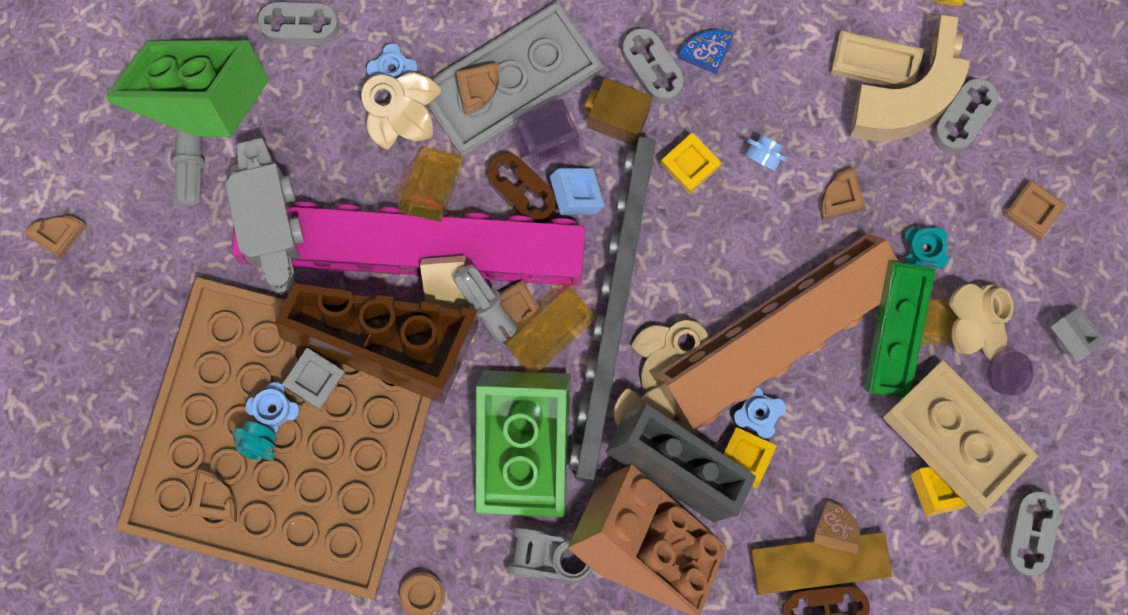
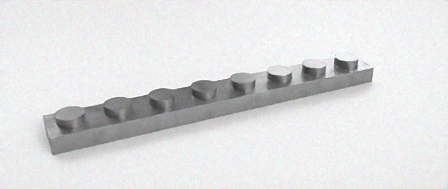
(609, 327)

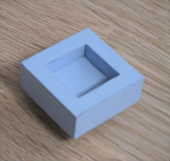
(577, 191)

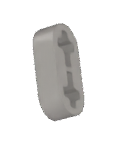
(298, 33)
(660, 60)
(957, 111)
(1043, 537)

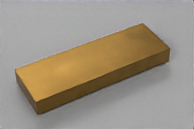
(816, 565)

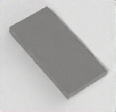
(536, 67)

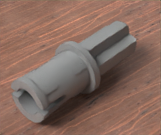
(187, 168)
(486, 300)

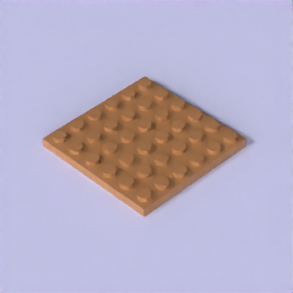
(337, 473)

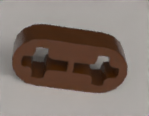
(529, 182)
(828, 597)

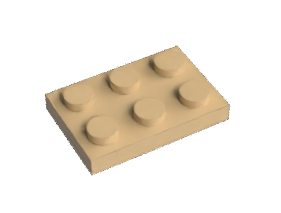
(961, 437)

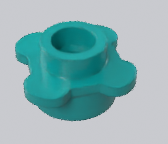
(933, 237)
(255, 441)

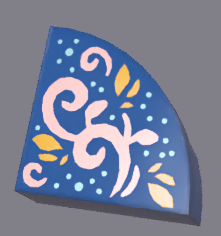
(707, 49)

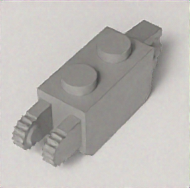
(263, 215)

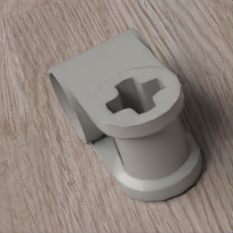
(545, 557)

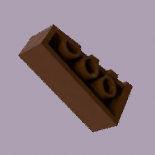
(386, 338)

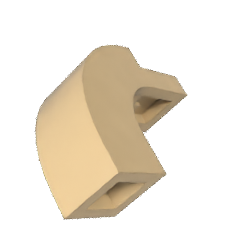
(902, 112)

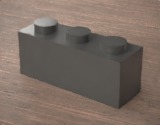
(681, 463)

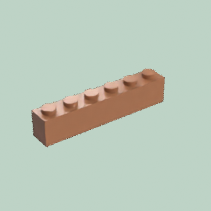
(777, 333)

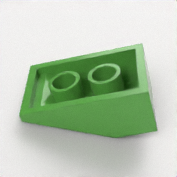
(192, 85)
(522, 443)

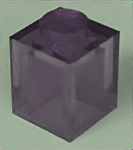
(545, 133)

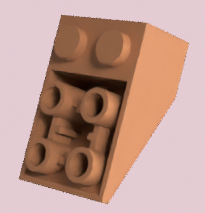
(647, 542)

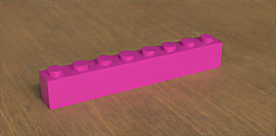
(398, 242)

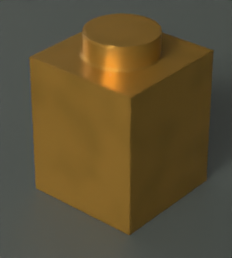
(618, 111)

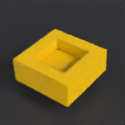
(690, 163)
(750, 453)
(935, 493)

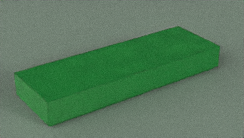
(899, 329)

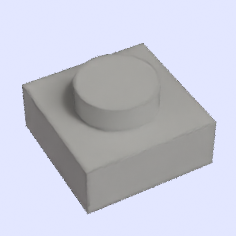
(1077, 334)
(313, 379)

